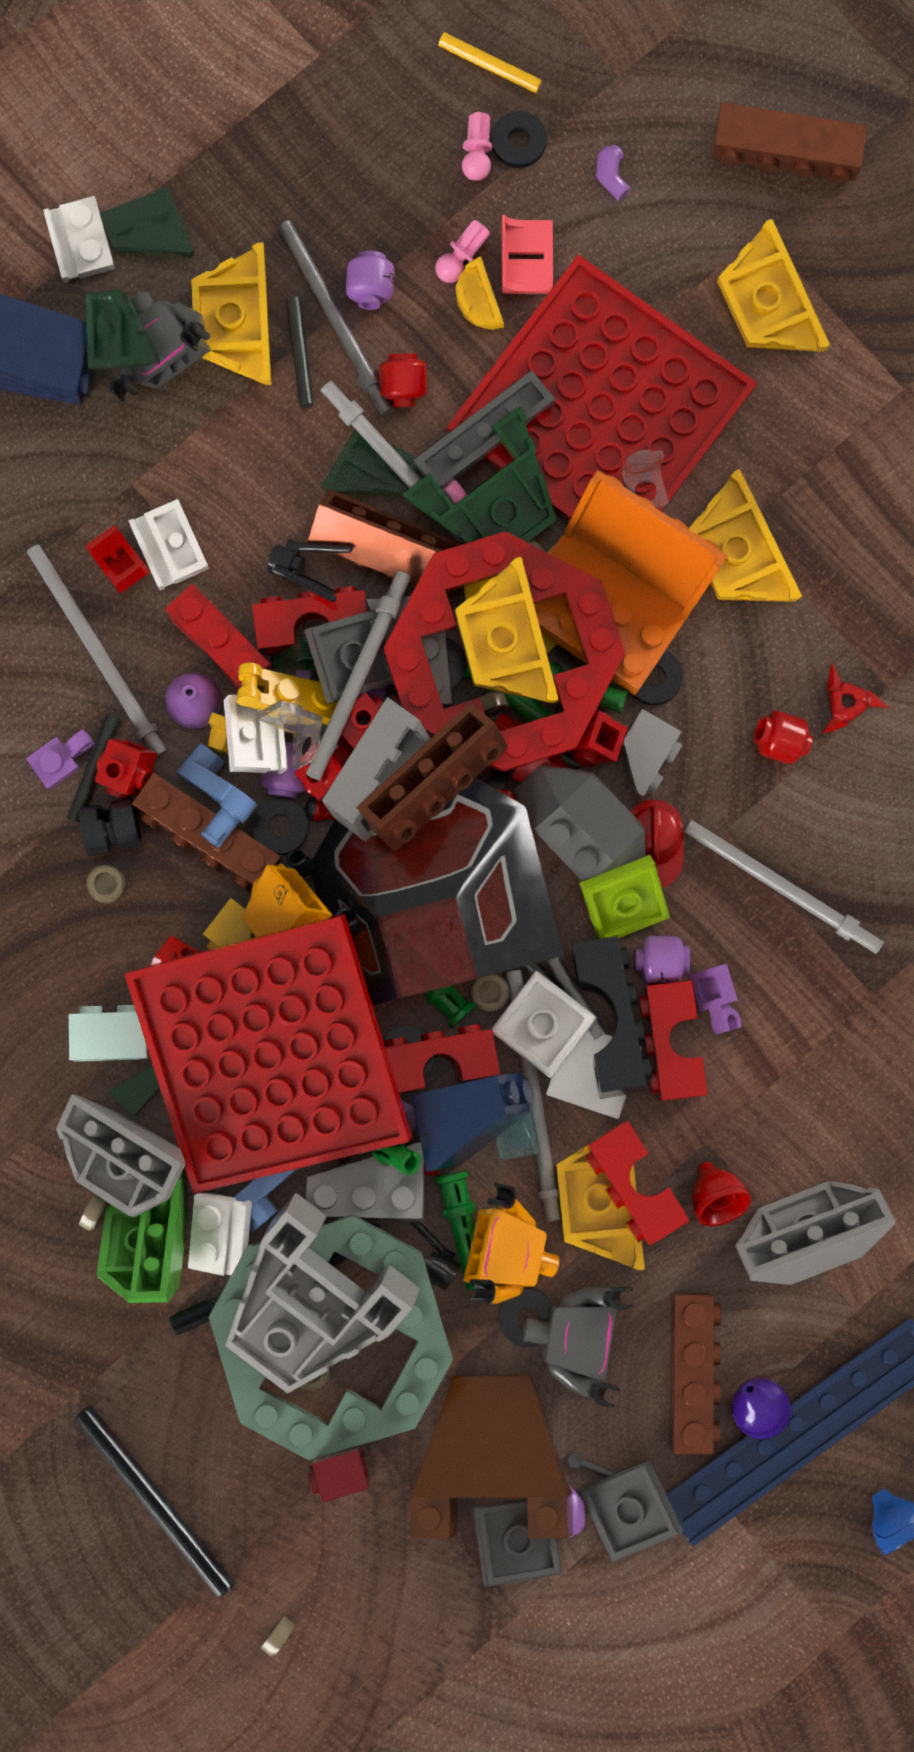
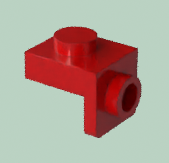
(117, 559)

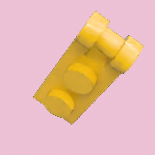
(281, 687)

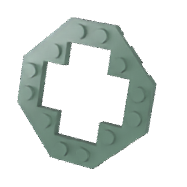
(355, 1417)

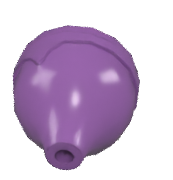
(192, 700)

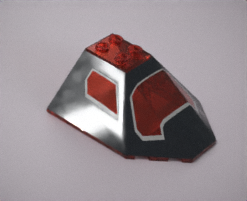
(448, 902)

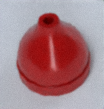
(718, 1196)

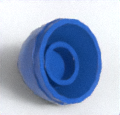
(892, 1521)

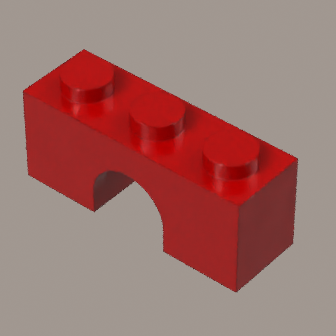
(279, 620)
(213, 634)
(470, 1054)
(673, 1075)
(650, 1215)

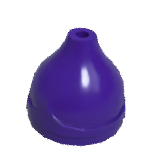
(761, 1408)

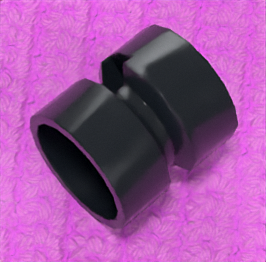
(110, 827)

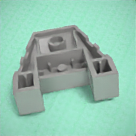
(303, 1311)

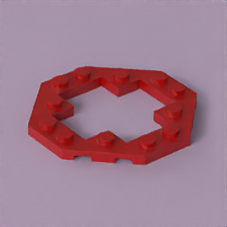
(548, 578)

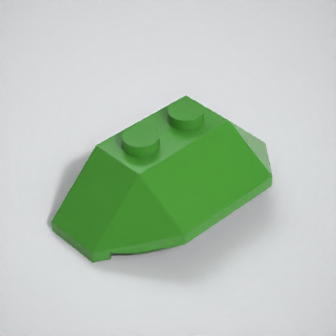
(145, 1252)

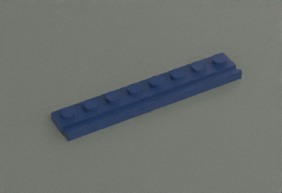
(816, 1423)

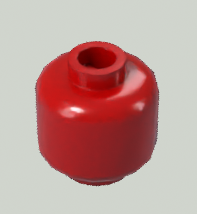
(403, 379)
(783, 737)

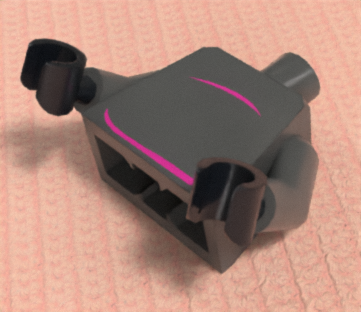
(177, 337)
(579, 1339)

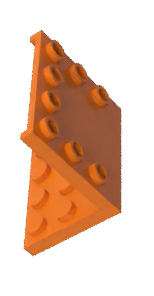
(648, 569)

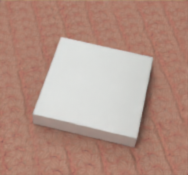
(543, 1024)
(577, 1082)

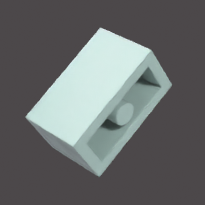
(106, 1035)

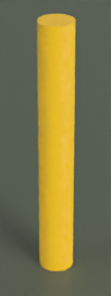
(490, 62)

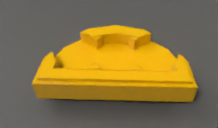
(477, 298)

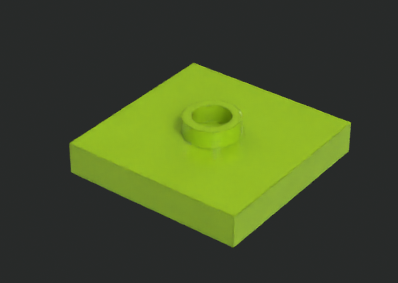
(625, 899)

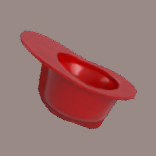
(662, 837)

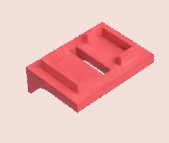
(526, 238)

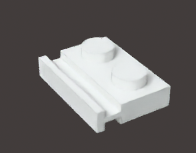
(79, 239)
(168, 544)
(252, 743)
(218, 1233)

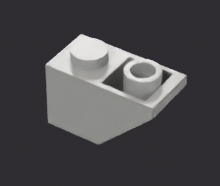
(646, 749)

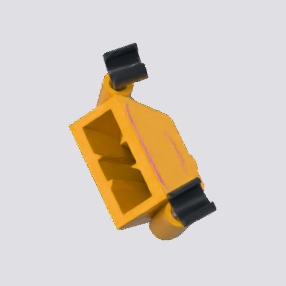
(285, 900)
(506, 1250)

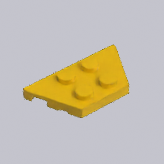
(770, 297)
(236, 314)
(754, 562)
(505, 637)
(590, 1215)

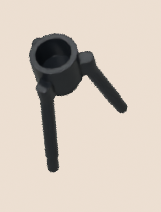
(290, 565)
(439, 1267)

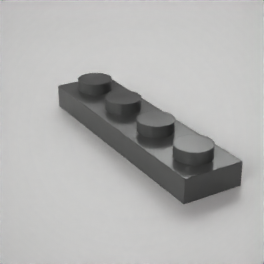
(475, 437)

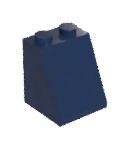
(42, 352)
(467, 1116)

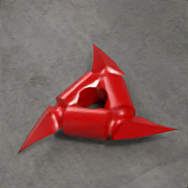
(861, 701)

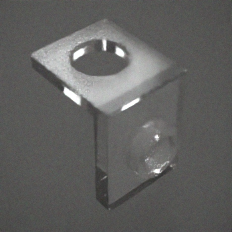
(645, 467)
(298, 722)

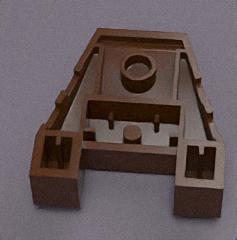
(491, 1446)

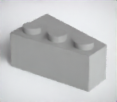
(380, 752)

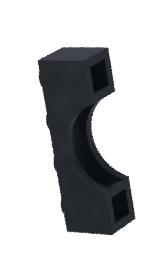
(600, 970)

